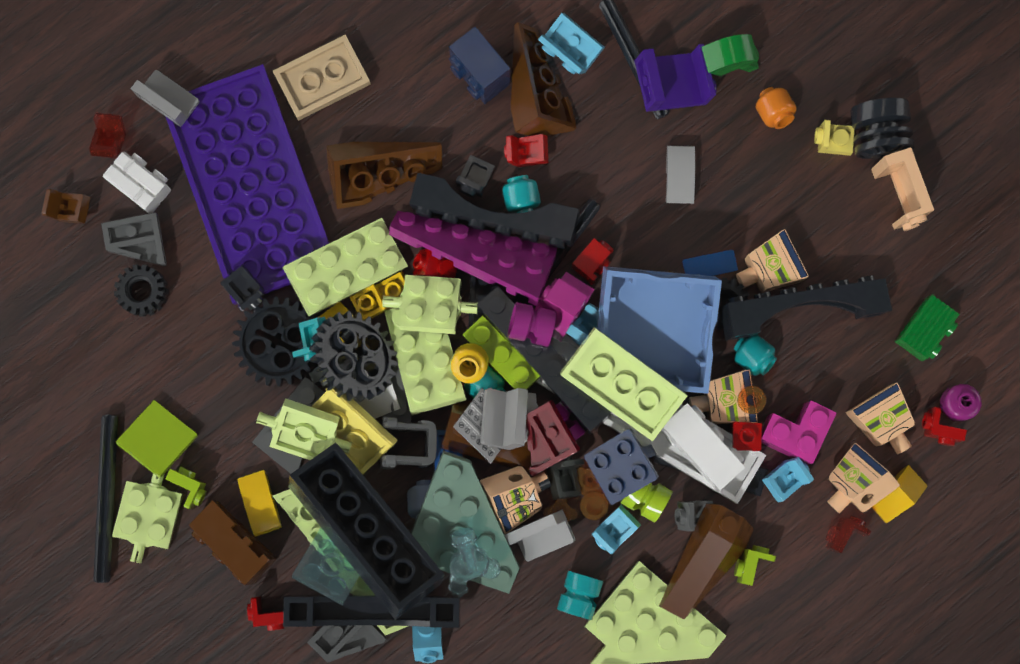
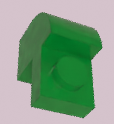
(731, 54)

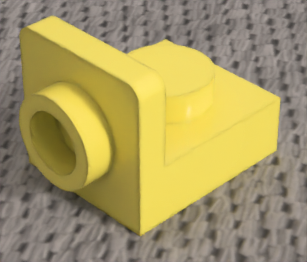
(834, 138)

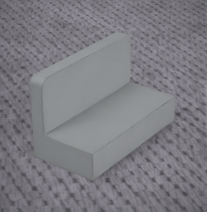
(166, 97)
(504, 418)
(542, 536)

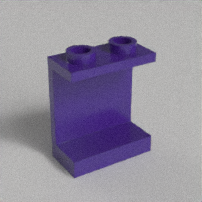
(674, 80)

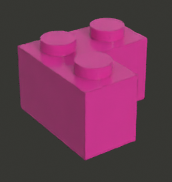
(568, 299)
(800, 438)

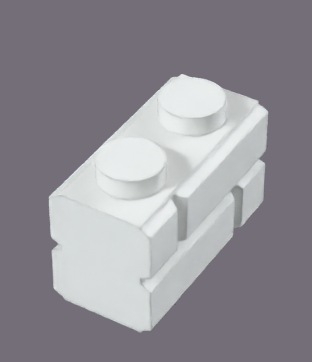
(137, 182)

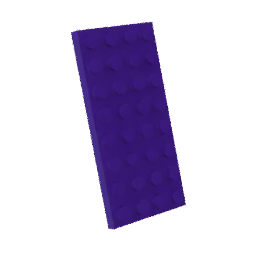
(248, 178)

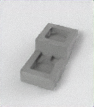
(680, 174)

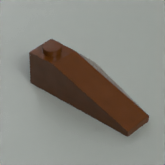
(535, 93)
(371, 168)
(457, 443)
(710, 553)

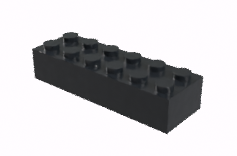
(365, 530)

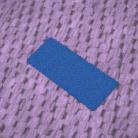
(711, 264)

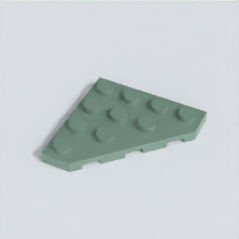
(459, 502)

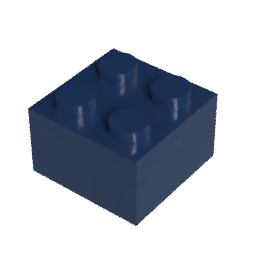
(479, 66)

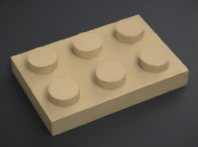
(321, 77)

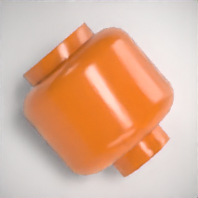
(776, 107)

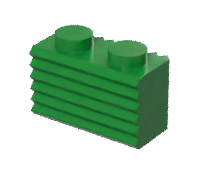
(927, 328)

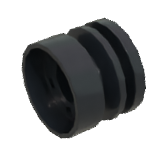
(882, 127)

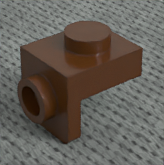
(65, 206)

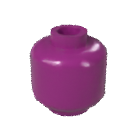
(952, 406)

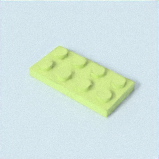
(345, 267)
(424, 366)
(623, 384)

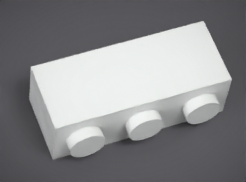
(704, 446)

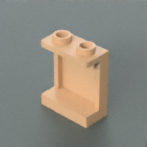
(908, 185)

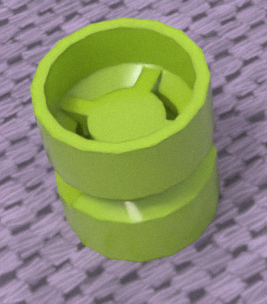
(650, 501)

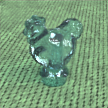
(469, 562)

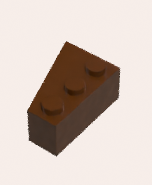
(232, 543)

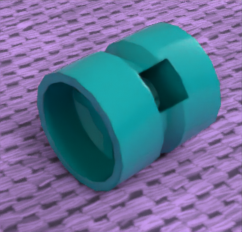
(580, 595)

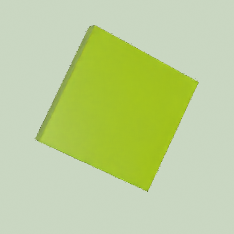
(156, 439)

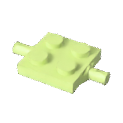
(430, 304)
(303, 430)
(147, 516)

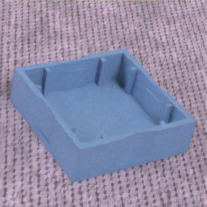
(663, 321)

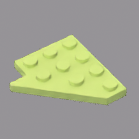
(642, 632)

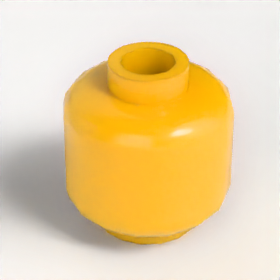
(474, 369)

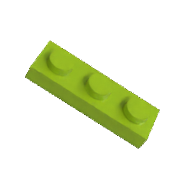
(502, 354)

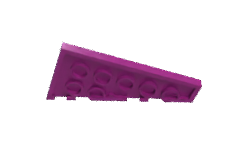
(486, 255)

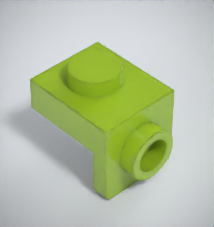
(186, 479)
(746, 568)

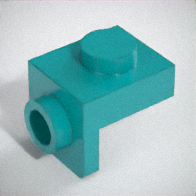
(307, 330)

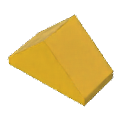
(903, 497)

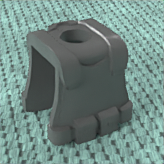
(392, 425)

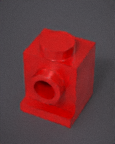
(592, 260)

